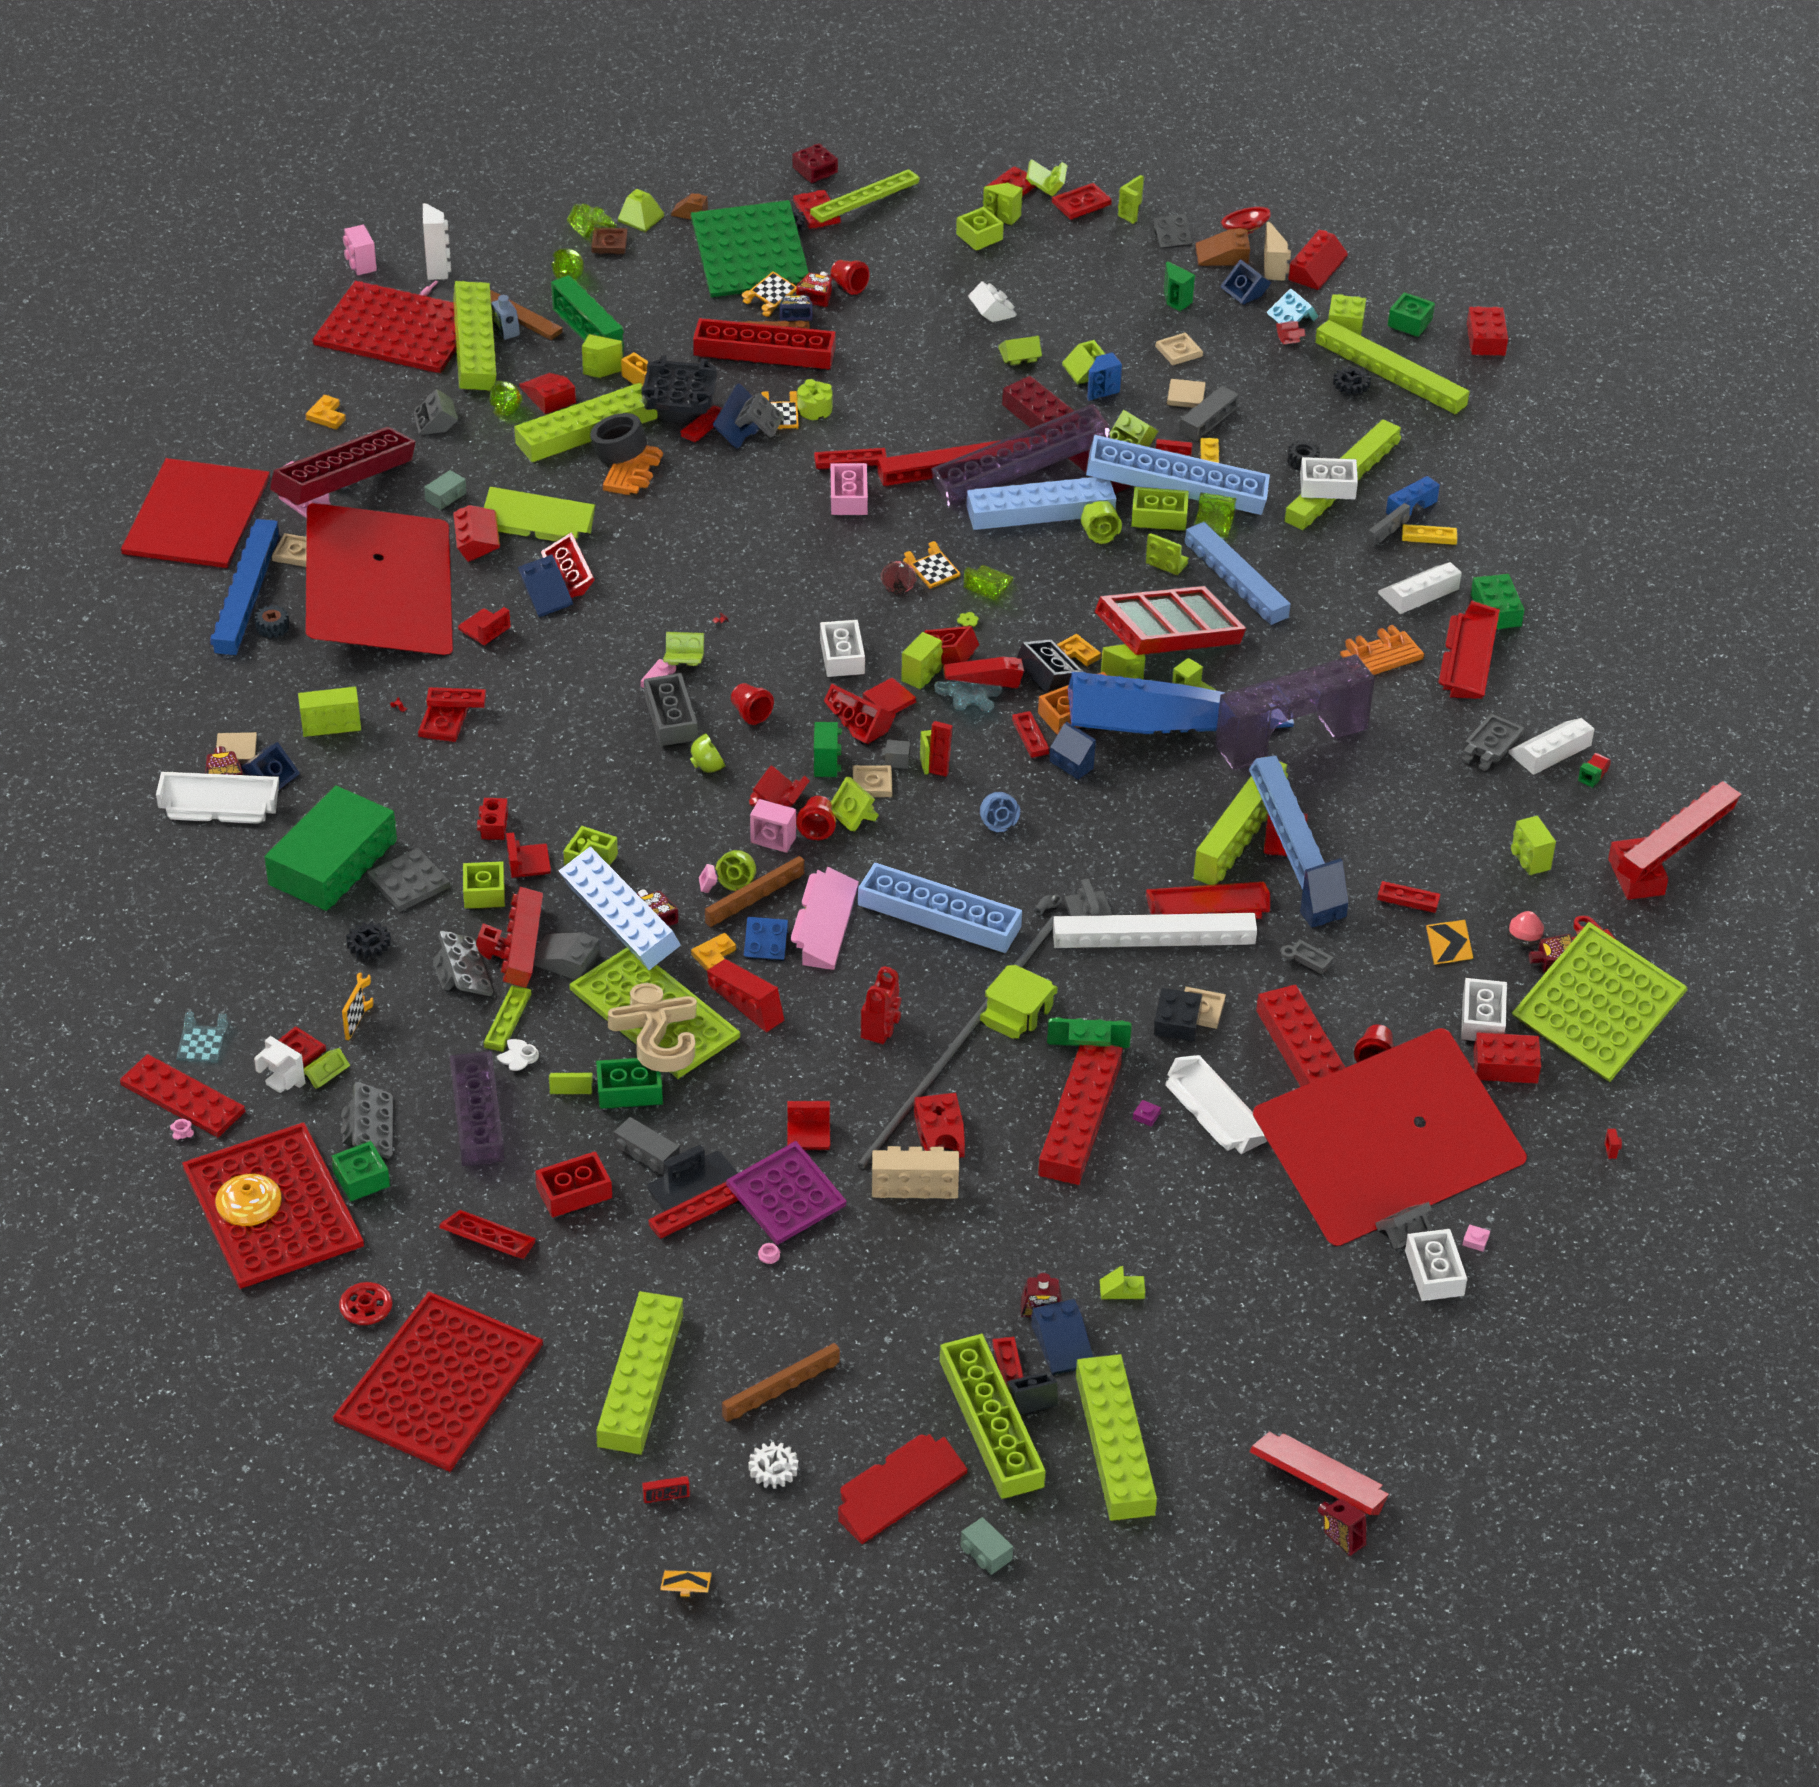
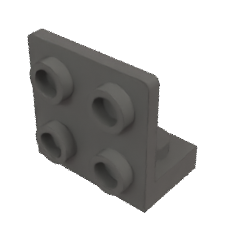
(762, 413)

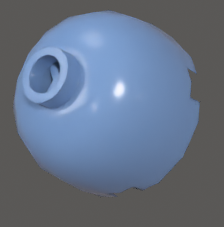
(999, 811)

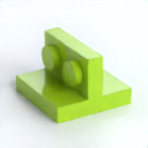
(853, 804)

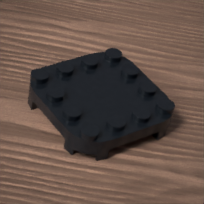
(679, 386)

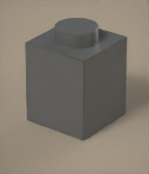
(896, 754)

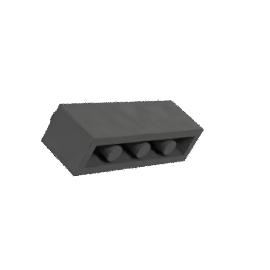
(1208, 413)

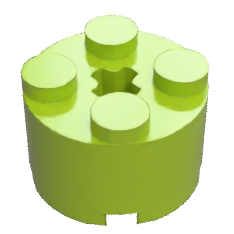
(814, 399)
(1101, 521)

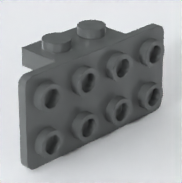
(461, 965)
(369, 1119)

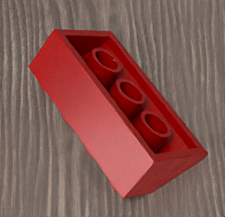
(1317, 260)

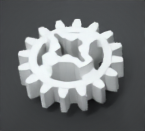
(773, 1465)

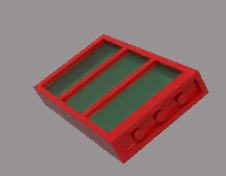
(1170, 620)

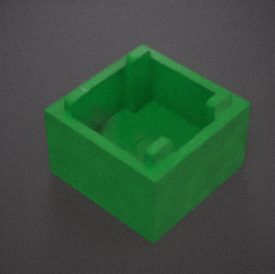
(1411, 314)
(826, 749)
(360, 1171)

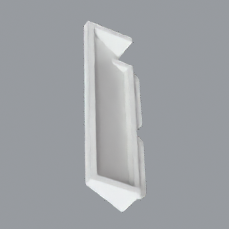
(217, 797)
(1214, 1104)

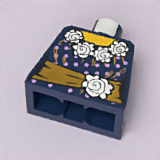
(795, 308)

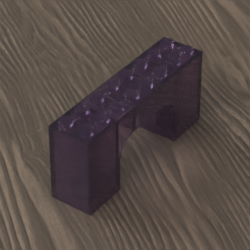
(1335, 690)

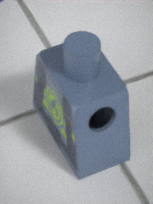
(505, 317)

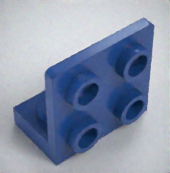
(766, 938)

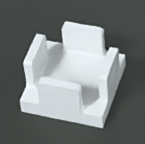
(283, 1062)

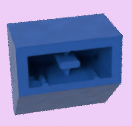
(1104, 376)

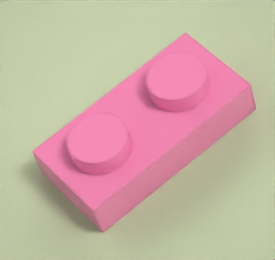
(659, 669)

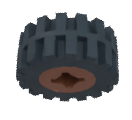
(272, 621)

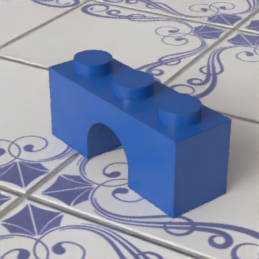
(1421, 492)

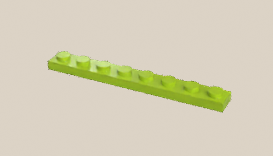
(864, 195)

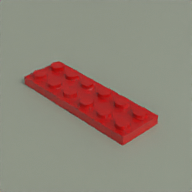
(182, 1095)

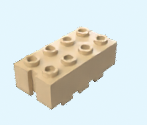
(915, 1173)

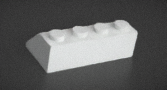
(435, 243)
(1422, 587)
(1553, 745)

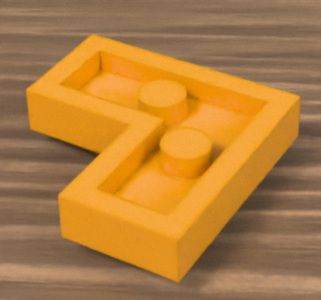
(324, 412)
(1080, 649)
(713, 951)

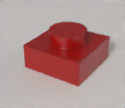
(1612, 1143)

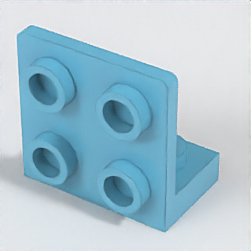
(1291, 308)

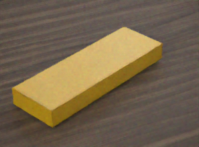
(1429, 534)

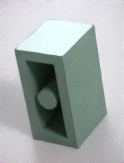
(445, 490)
(986, 1546)

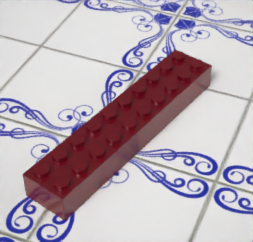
(1036, 406)
(342, 465)

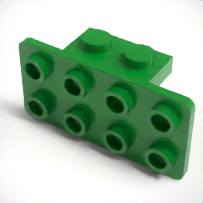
(1089, 1032)

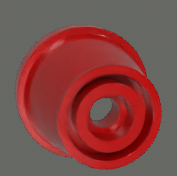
(850, 275)
(752, 703)
(816, 819)
(1374, 1041)

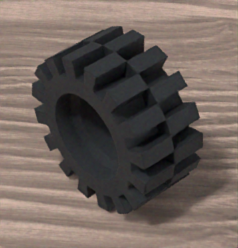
(1299, 450)

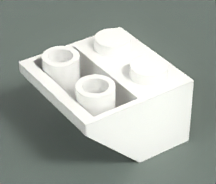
(992, 303)

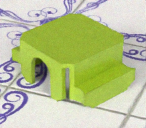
(1014, 997)

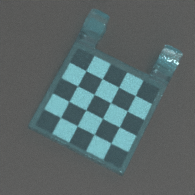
(201, 1042)

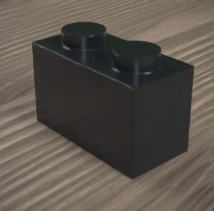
(1034, 1392)

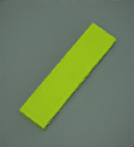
(507, 1018)

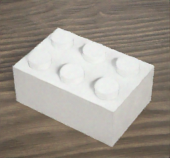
(1328, 478)
(842, 648)
(1483, 1008)
(1436, 1264)

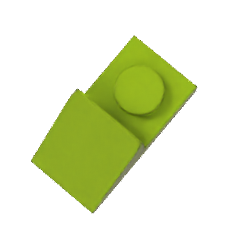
(1118, 1286)

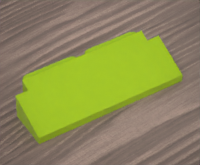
(547, 516)

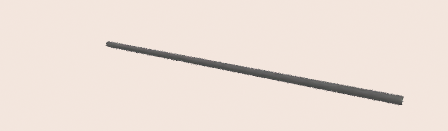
(947, 1055)

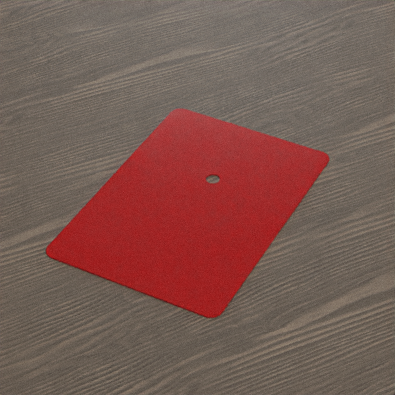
(375, 602)
(1356, 1143)

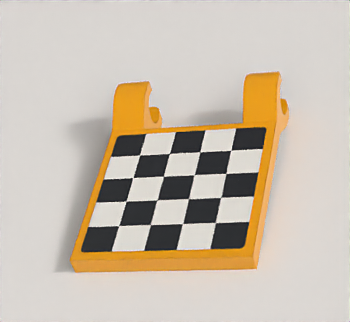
(770, 291)
(788, 409)
(934, 568)
(356, 1006)

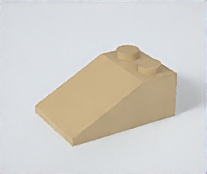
(1275, 254)

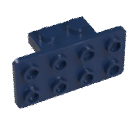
(726, 418)

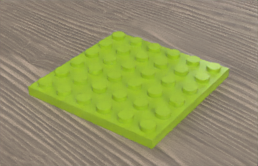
(1599, 1001)

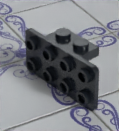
(690, 1176)

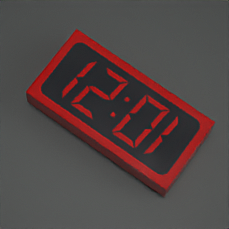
(665, 1489)

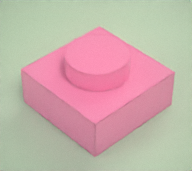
(707, 878)
(1476, 1238)

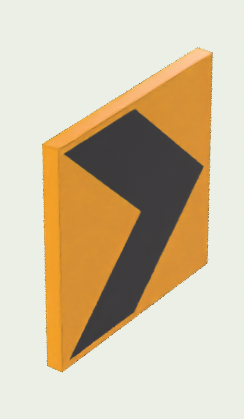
(1449, 942)
(686, 1582)

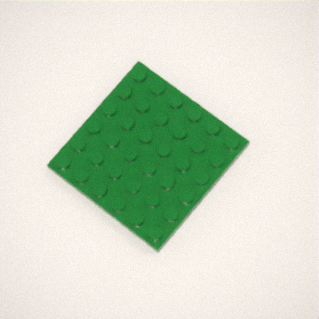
(747, 245)

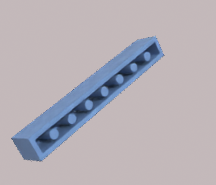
(1237, 573)
(1286, 815)

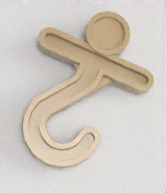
(653, 1014)

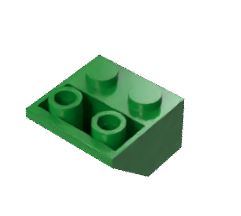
(1178, 287)

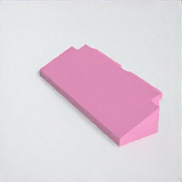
(824, 921)

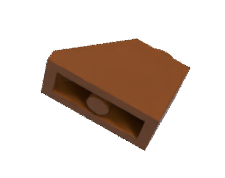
(690, 204)

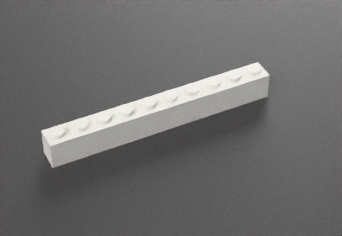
(1154, 930)

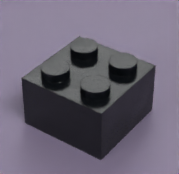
(1178, 1014)

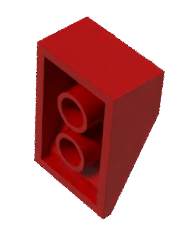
(550, 392)
(957, 643)

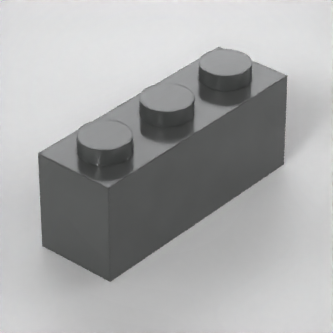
(644, 1144)

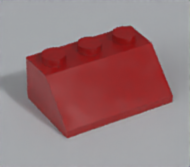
(476, 531)

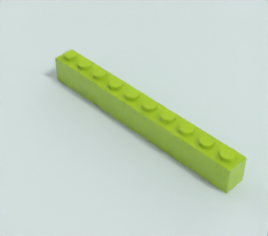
(1392, 366)
(1366, 452)

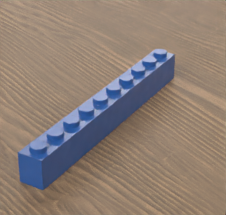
(245, 587)

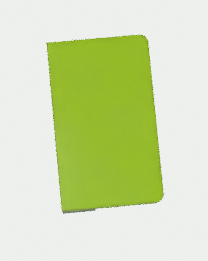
(925, 749)
(326, 1067)
(570, 1083)

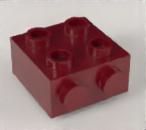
(815, 163)

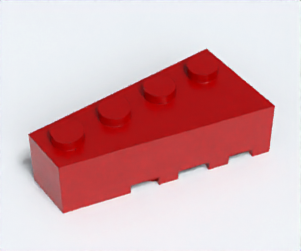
(747, 993)

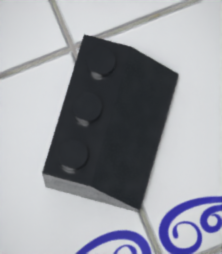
(1047, 664)

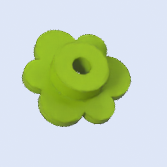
(967, 619)

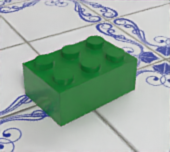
(1501, 594)
(627, 1084)

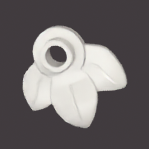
(519, 1055)

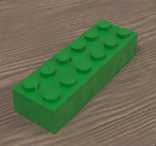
(583, 311)

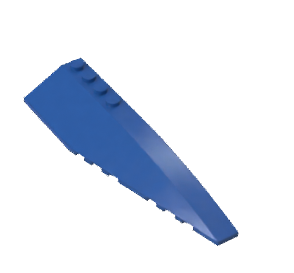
(1142, 705)

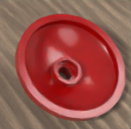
(1247, 218)

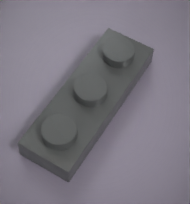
(1388, 524)

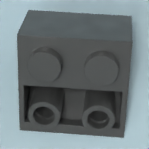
(435, 414)

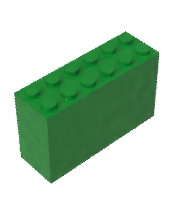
(331, 848)

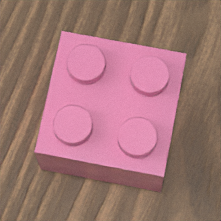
(359, 250)
(773, 825)

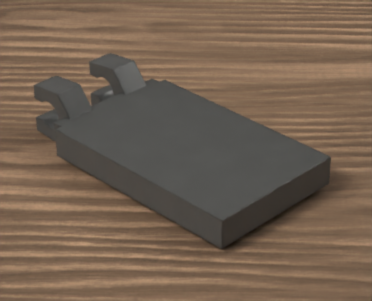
(1491, 741)

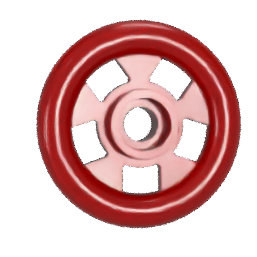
(365, 1303)

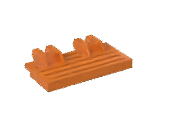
(632, 474)
(1380, 657)

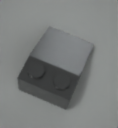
(567, 953)

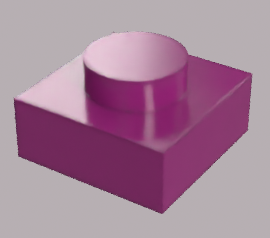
(1146, 1113)

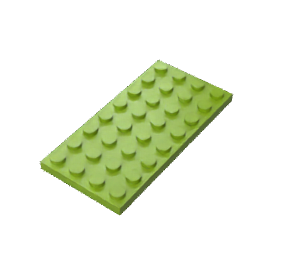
(610, 987)

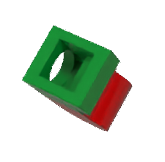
(1596, 768)

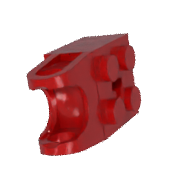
(881, 1007)
(940, 1122)

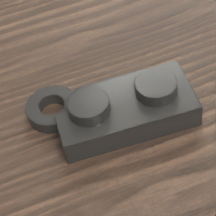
(1308, 956)

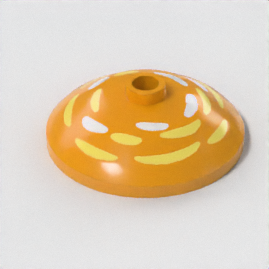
(248, 1199)

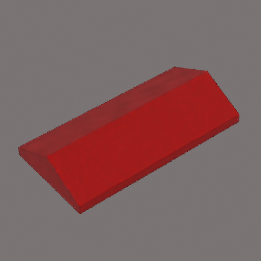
(571, 565)
(489, 1233)

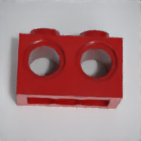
(493, 818)

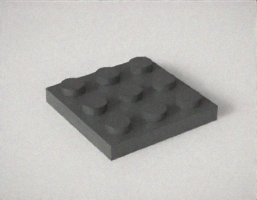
(408, 879)

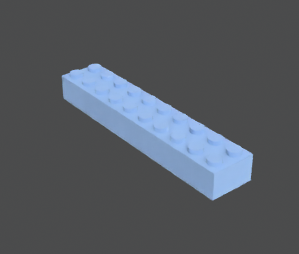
(1167, 470)

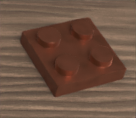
(609, 240)

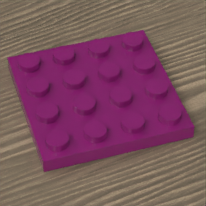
(786, 1193)

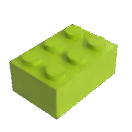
(1159, 508)
(329, 711)

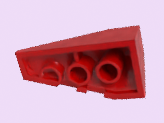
(992, 671)
(861, 717)

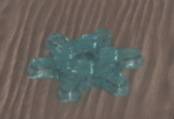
(978, 694)

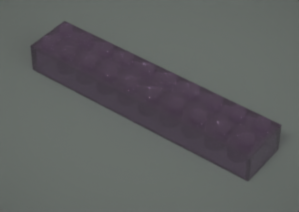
(1020, 454)

